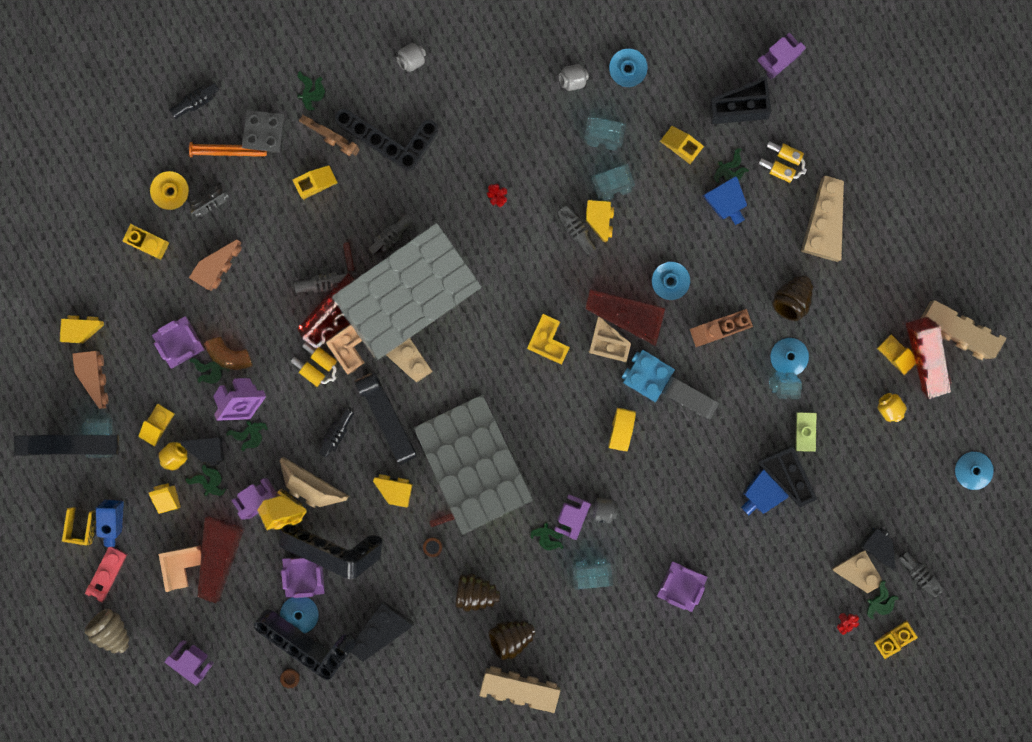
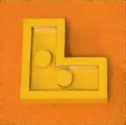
(543, 342)

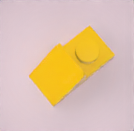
(897, 354)
(156, 424)

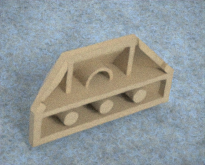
(309, 486)

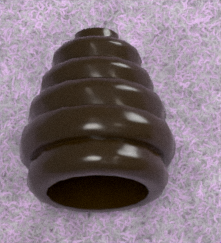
(794, 298)
(475, 593)
(510, 638)

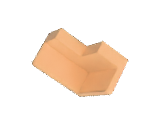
(343, 348)
(174, 564)

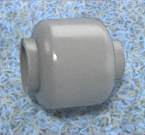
(411, 57)
(573, 77)

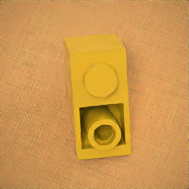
(682, 144)
(314, 181)
(598, 218)
(145, 241)
(78, 330)
(394, 492)
(165, 498)
(280, 512)

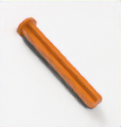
(222, 150)

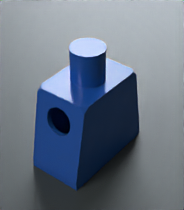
(727, 200)
(763, 494)
(109, 521)

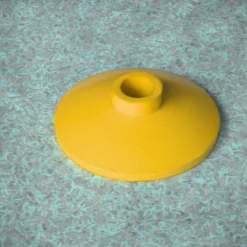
(160, 187)

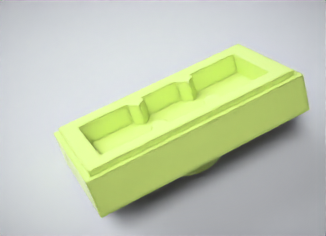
(805, 432)

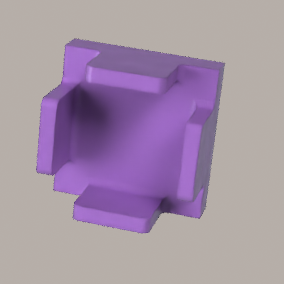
(781, 55)
(177, 342)
(239, 403)
(252, 498)
(573, 517)
(302, 578)
(682, 587)
(189, 663)

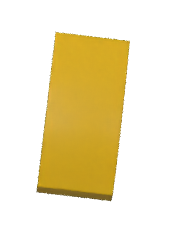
(622, 429)
(895, 639)

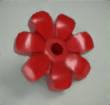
(497, 195)
(847, 623)

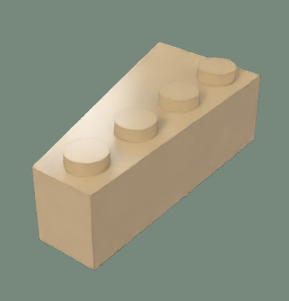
(825, 224)
(964, 332)
(410, 360)
(520, 689)

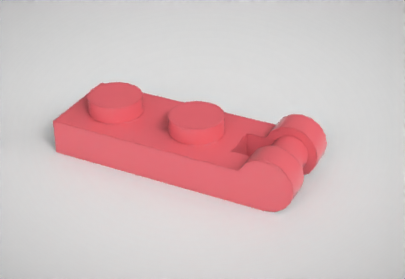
(106, 573)

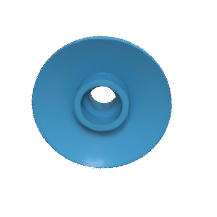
(630, 58)
(677, 273)
(782, 349)
(964, 470)
(306, 608)

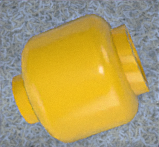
(892, 407)
(172, 456)

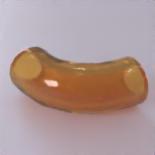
(225, 357)

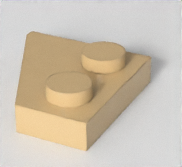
(609, 342)
(859, 571)

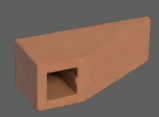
(210, 269)
(721, 328)
(89, 371)

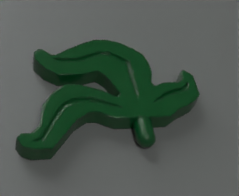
(315, 96)
(728, 174)
(215, 374)
(256, 437)
(215, 480)
(544, 540)
(881, 608)

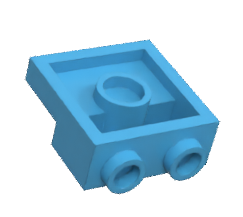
(647, 375)

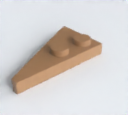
(331, 137)

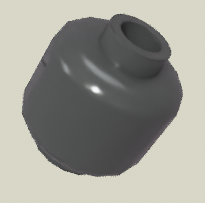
(603, 510)

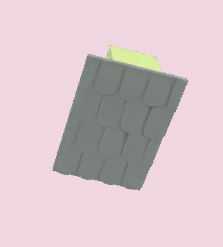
(406, 292)
(472, 464)

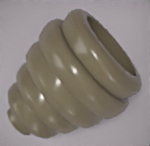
(108, 631)

